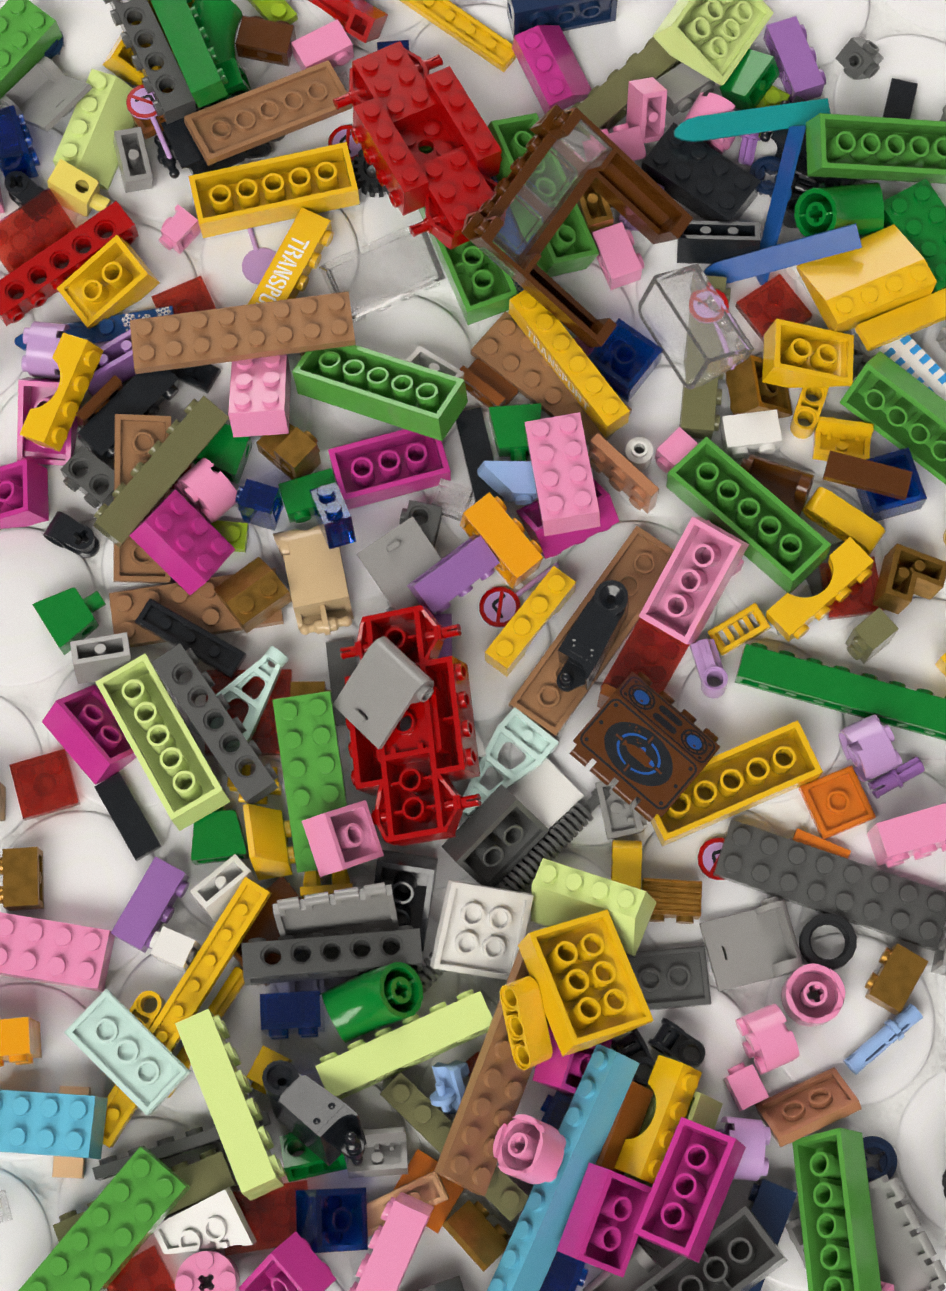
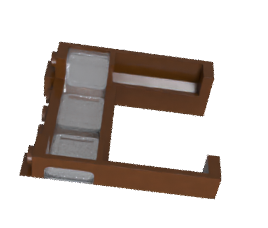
(541, 193)

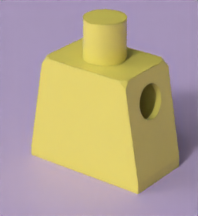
(76, 189)

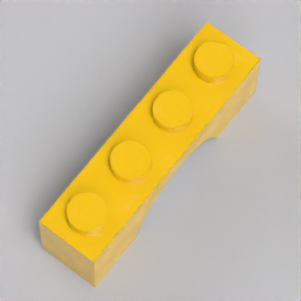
(52, 421)
(794, 614)
(530, 618)
(674, 1089)

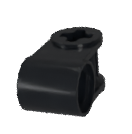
(26, 187)
(798, 187)
(69, 534)
(676, 1043)
(636, 1052)

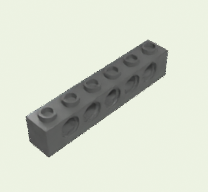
(170, 105)
(170, 668)
(288, 969)

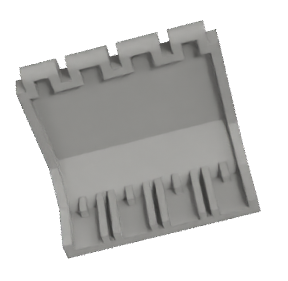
(334, 913)
(901, 1251)

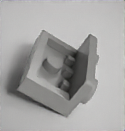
(617, 815)
(383, 1154)

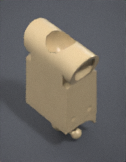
(315, 581)

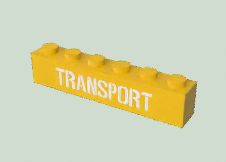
(295, 258)
(569, 363)

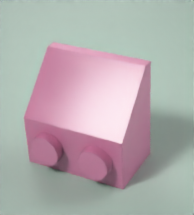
(342, 838)

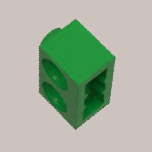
(307, 1163)

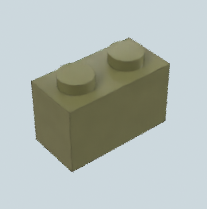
(871, 636)

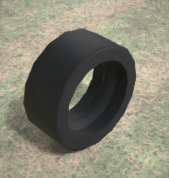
(843, 926)

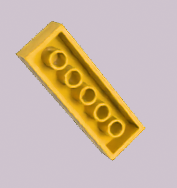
(274, 189)
(741, 781)

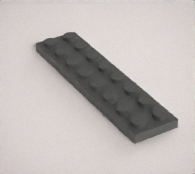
(832, 885)

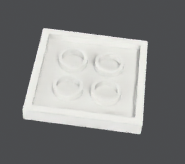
(480, 929)

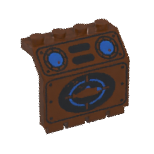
(645, 746)

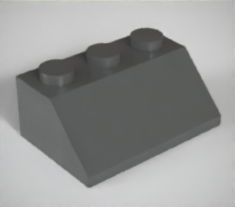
(495, 838)

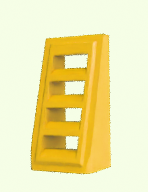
(754, 632)

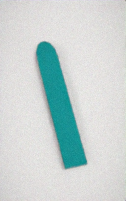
(750, 121)

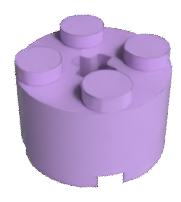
(41, 343)
(869, 747)
(755, 1138)

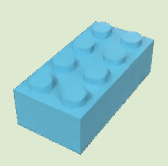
(52, 1124)

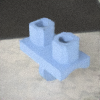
(449, 1085)

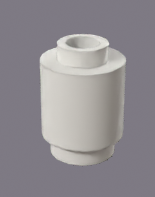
(639, 453)

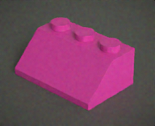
(550, 67)
(555, 544)
(90, 733)

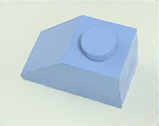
(510, 479)

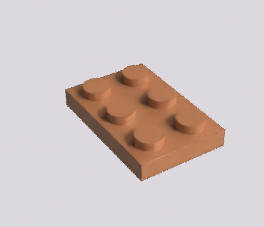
(622, 474)
(808, 1107)

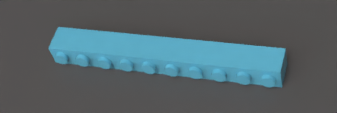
(550, 1203)

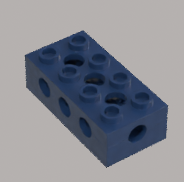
(565, 13)

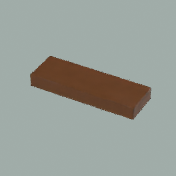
(867, 475)

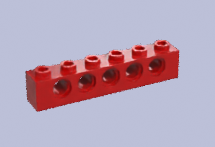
(65, 250)

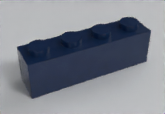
(772, 1208)

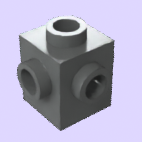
(860, 58)

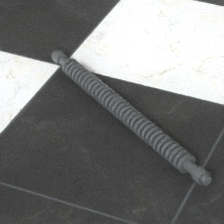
(532, 864)

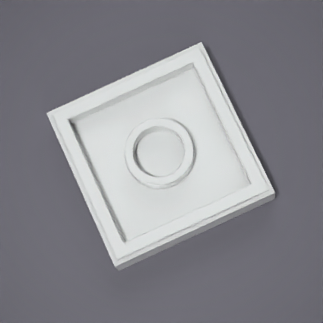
(546, 793)

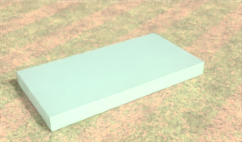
(127, 1052)

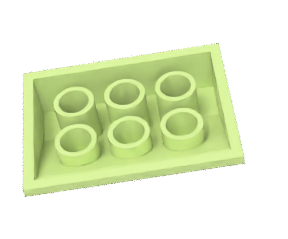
(712, 33)

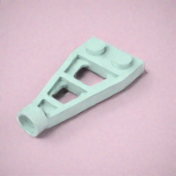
(256, 706)
(525, 736)

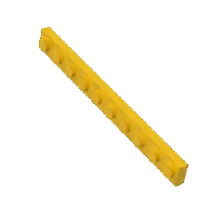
(193, 988)

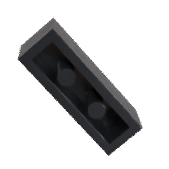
(716, 240)

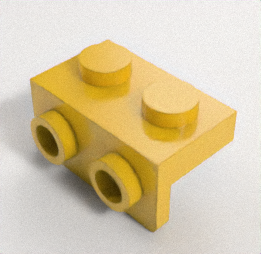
(842, 437)

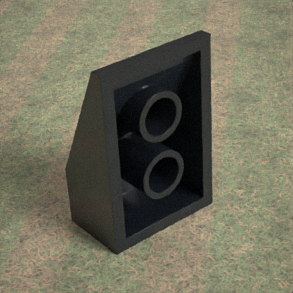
(412, 887)

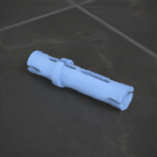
(893, 1030)

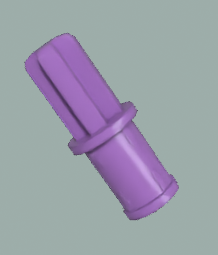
(748, 149)
(896, 777)

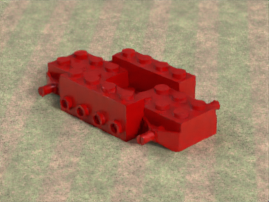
(407, 108)
(416, 765)

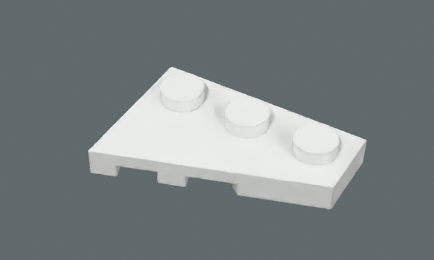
(207, 1224)

